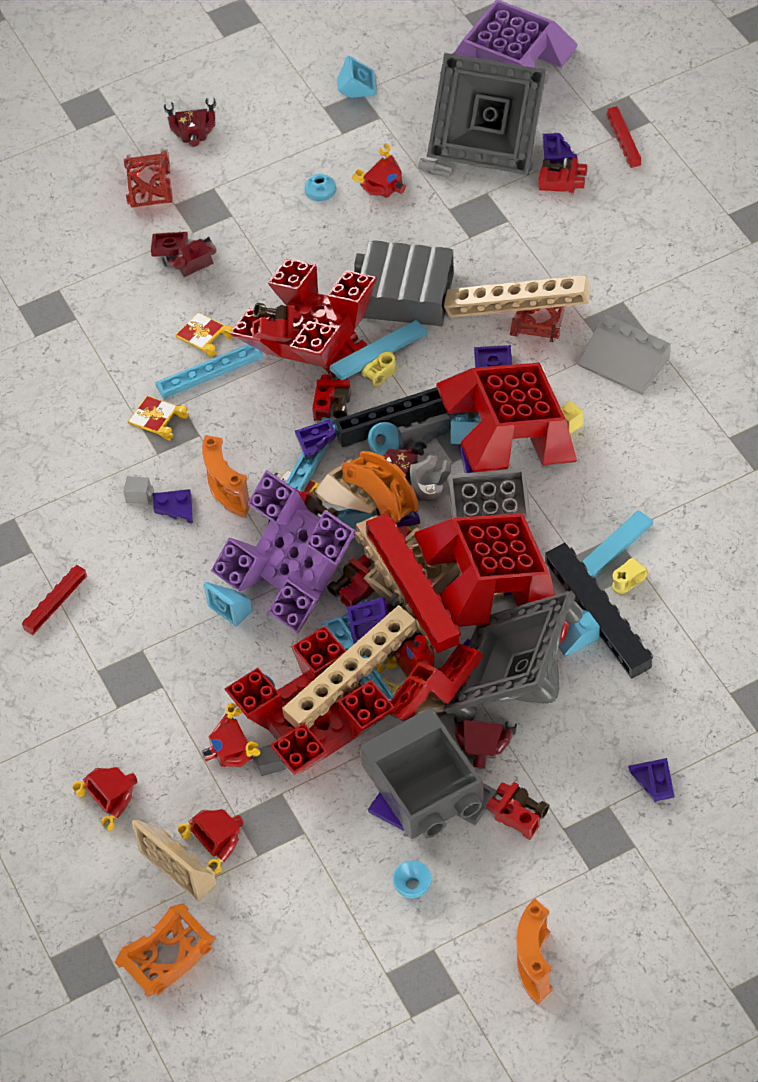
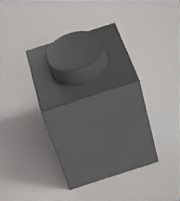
(268, 761)

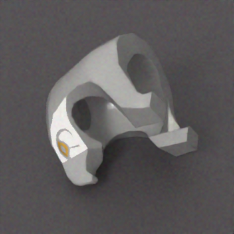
(428, 484)

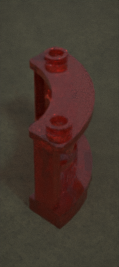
(157, 163)
(546, 329)

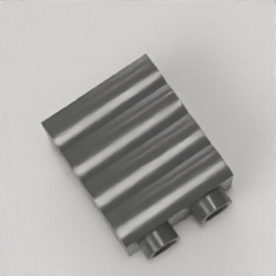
(409, 281)
(422, 774)

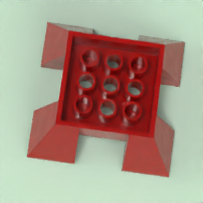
(324, 320)
(511, 405)
(493, 557)
(344, 721)

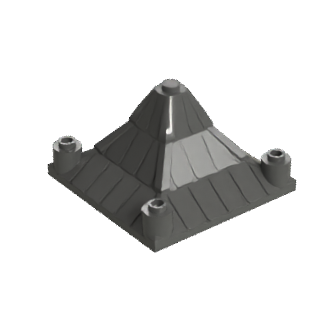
(486, 113)
(518, 655)

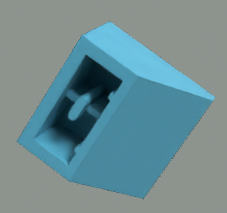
(462, 426)

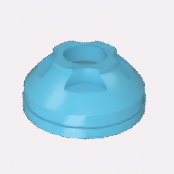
(321, 191)
(390, 436)
(412, 871)

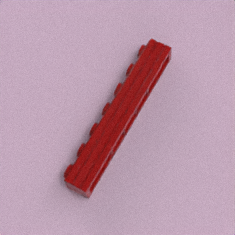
(623, 136)
(54, 599)

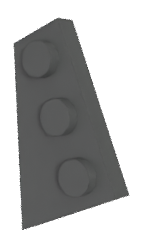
(426, 431)

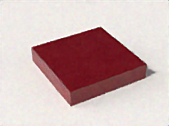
(168, 243)

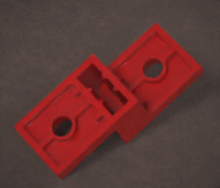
(436, 683)

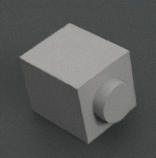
(138, 490)

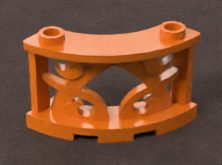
(367, 473)
(224, 483)
(169, 923)
(531, 964)

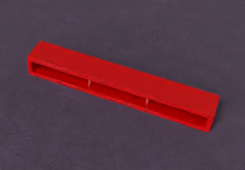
(412, 583)

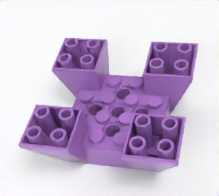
(516, 38)
(278, 550)

